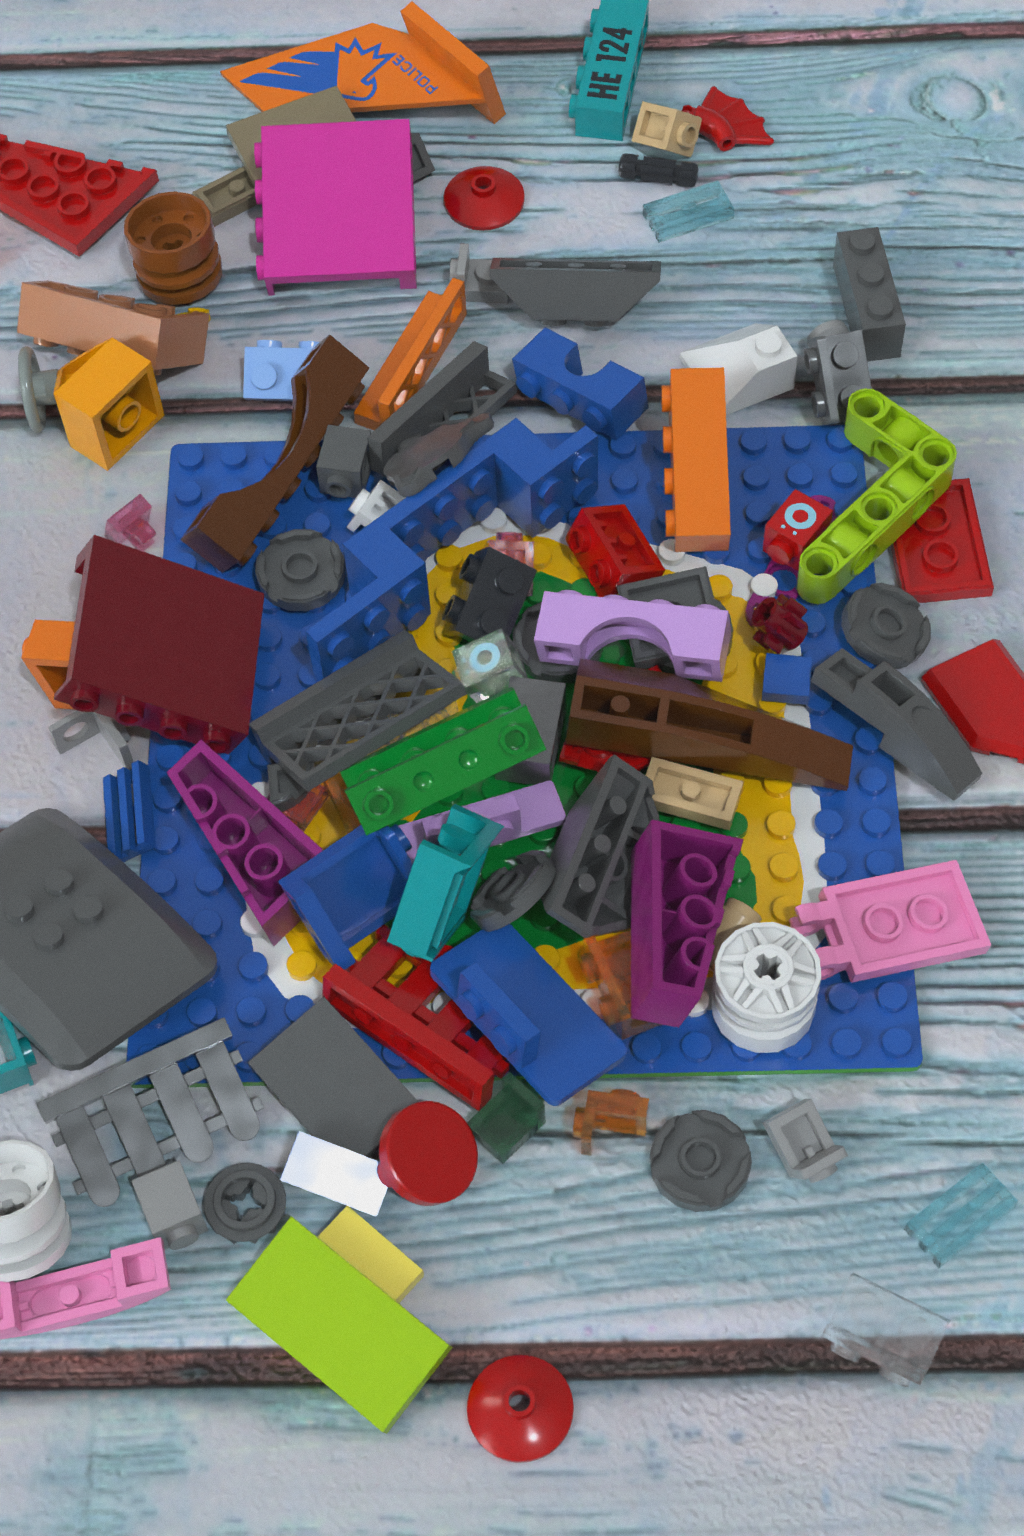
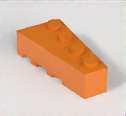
(698, 460)

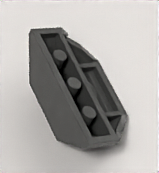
(575, 288)
(595, 851)

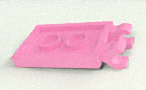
(894, 922)

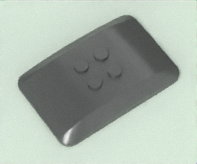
(86, 942)

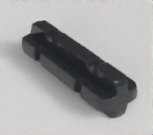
(658, 170)

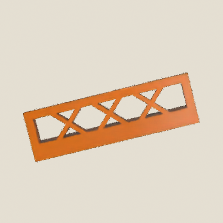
(414, 355)

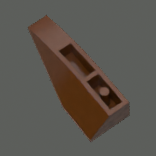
(693, 725)

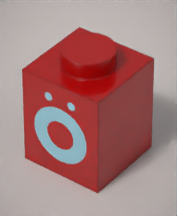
(794, 528)

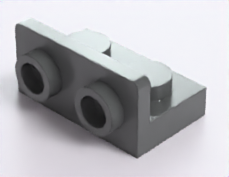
(838, 371)

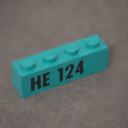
(610, 69)

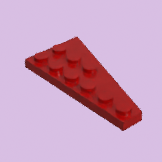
(66, 193)

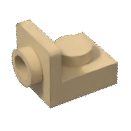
(666, 129)

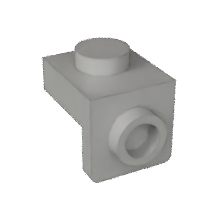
(804, 1142)

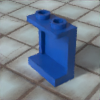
(350, 889)

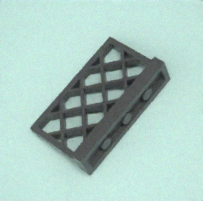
(358, 689)

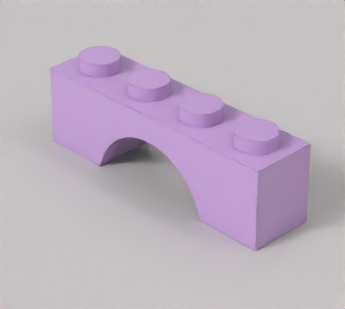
(580, 625)

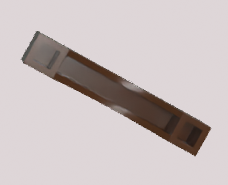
(320, 389)

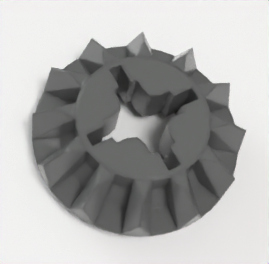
(234, 1185)

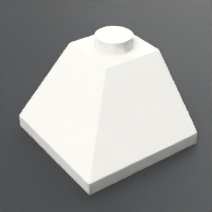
(755, 364)

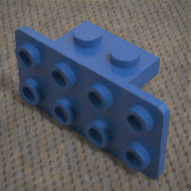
(528, 1013)

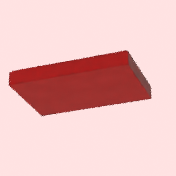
(944, 550)

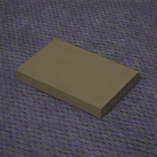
(320, 107)

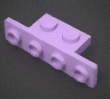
(520, 812)

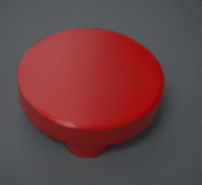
(427, 1153)

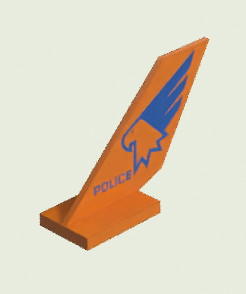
(376, 70)

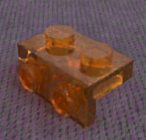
(610, 967)

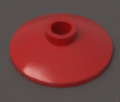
(484, 198)
(525, 1433)

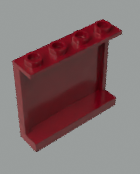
(163, 646)

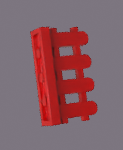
(409, 1029)

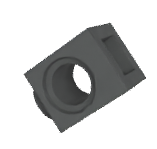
(344, 461)

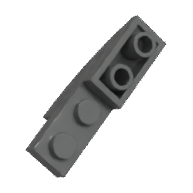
(911, 724)

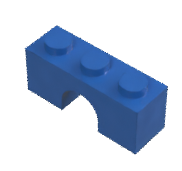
(603, 401)

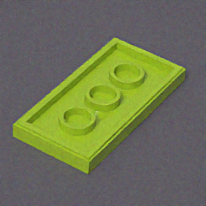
(339, 1324)

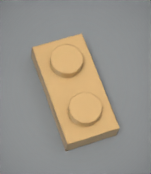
(694, 793)

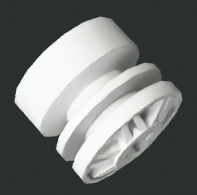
(762, 1011)
(32, 1212)

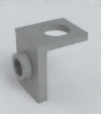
(95, 723)

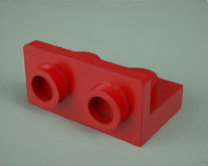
(611, 548)

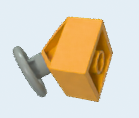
(102, 396)

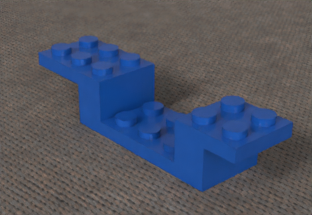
(390, 553)

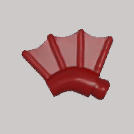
(729, 121)

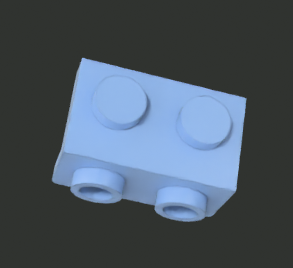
(270, 369)

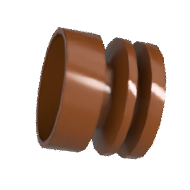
(173, 248)

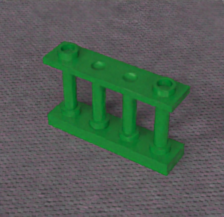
(441, 760)

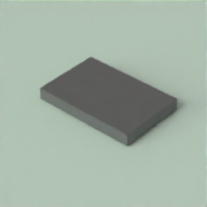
(332, 1080)

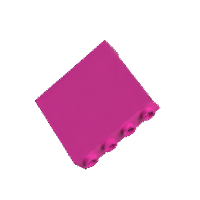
(336, 203)

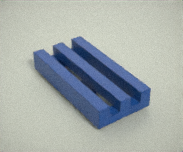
(122, 815)

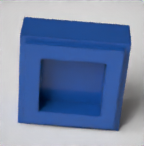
(787, 678)

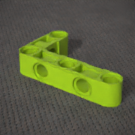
(918, 475)

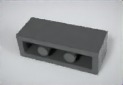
(869, 292)

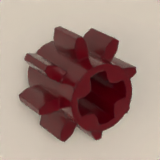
(779, 623)

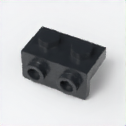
(489, 595)

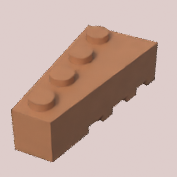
(78, 319)

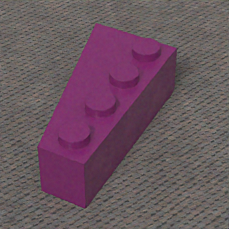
(246, 833)
(675, 912)

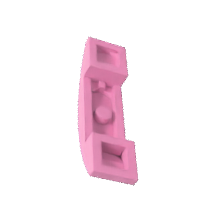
(85, 1291)

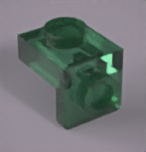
(509, 1118)

